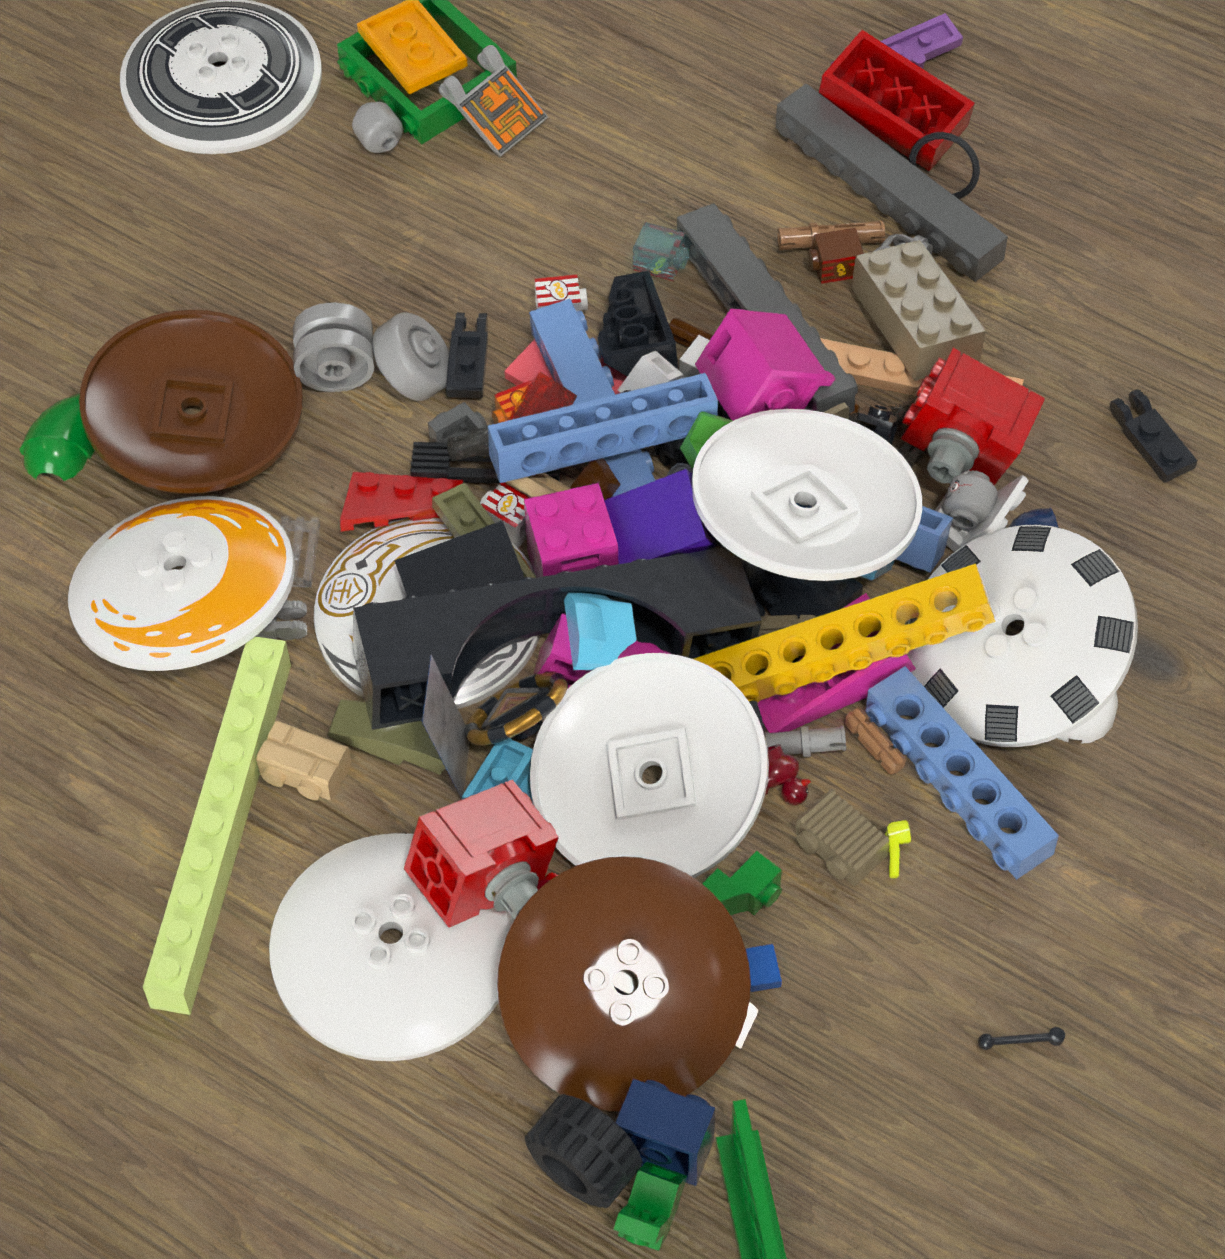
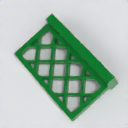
(749, 1189)

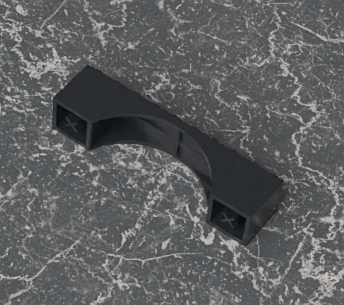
(678, 603)

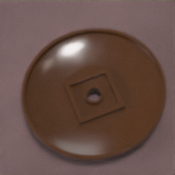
(182, 359)
(562, 969)

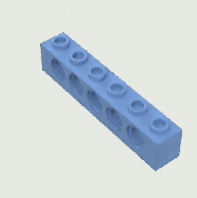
(599, 427)
(1015, 852)

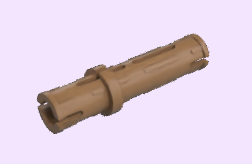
(803, 236)

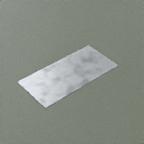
(446, 727)

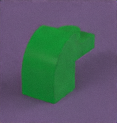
(651, 1206)

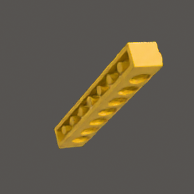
(851, 627)

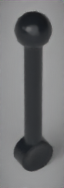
(1055, 1037)

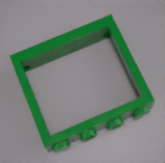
(441, 114)

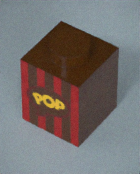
(835, 254)

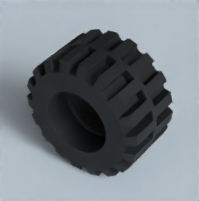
(583, 1151)

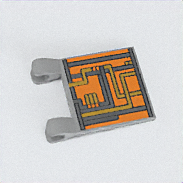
(496, 107)

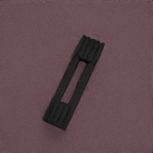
(433, 461)

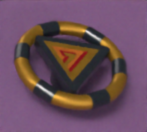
(516, 709)

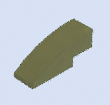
(392, 743)

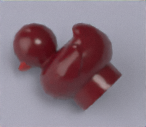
(784, 770)

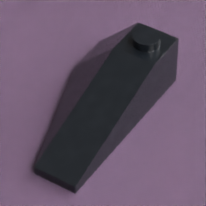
(635, 324)

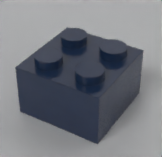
(668, 1127)

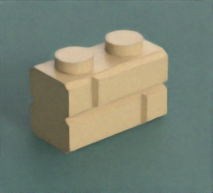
(303, 761)

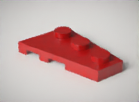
(388, 497)

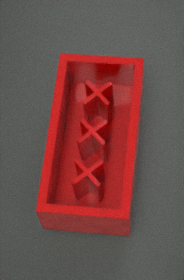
(895, 98)

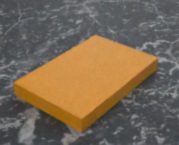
(412, 45)

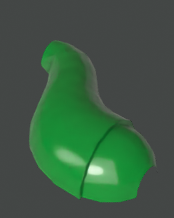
(57, 441)

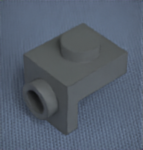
(454, 423)

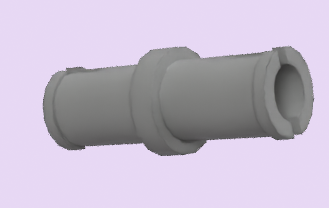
(808, 740)

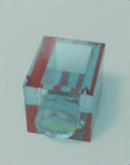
(660, 251)

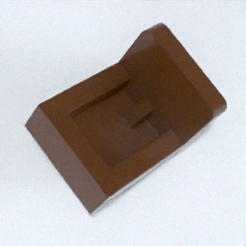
(598, 472)

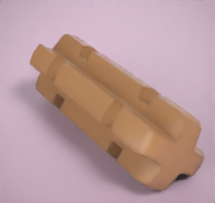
(875, 741)

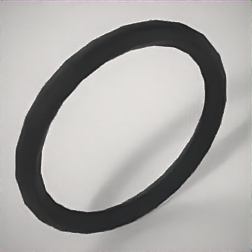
(962, 143)

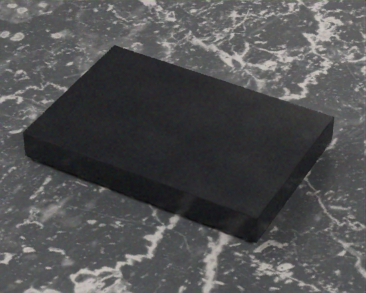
(461, 563)

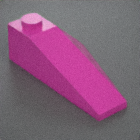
(817, 699)

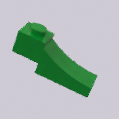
(749, 888)

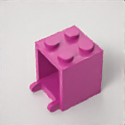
(760, 364)
(569, 531)

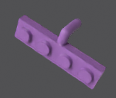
(926, 40)

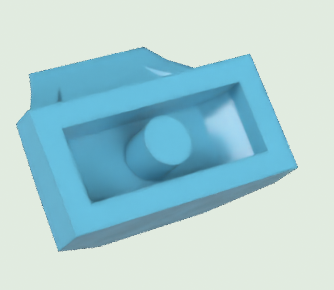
(597, 629)
(504, 762)

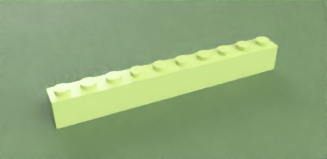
(216, 828)

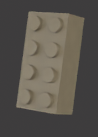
(916, 306)

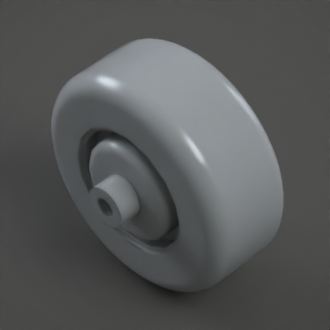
(411, 356)

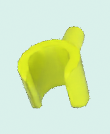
(898, 834)

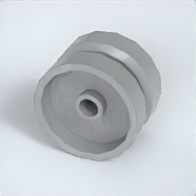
(333, 347)

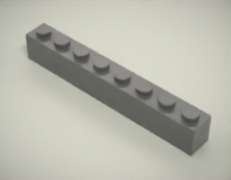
(891, 182)
(745, 284)

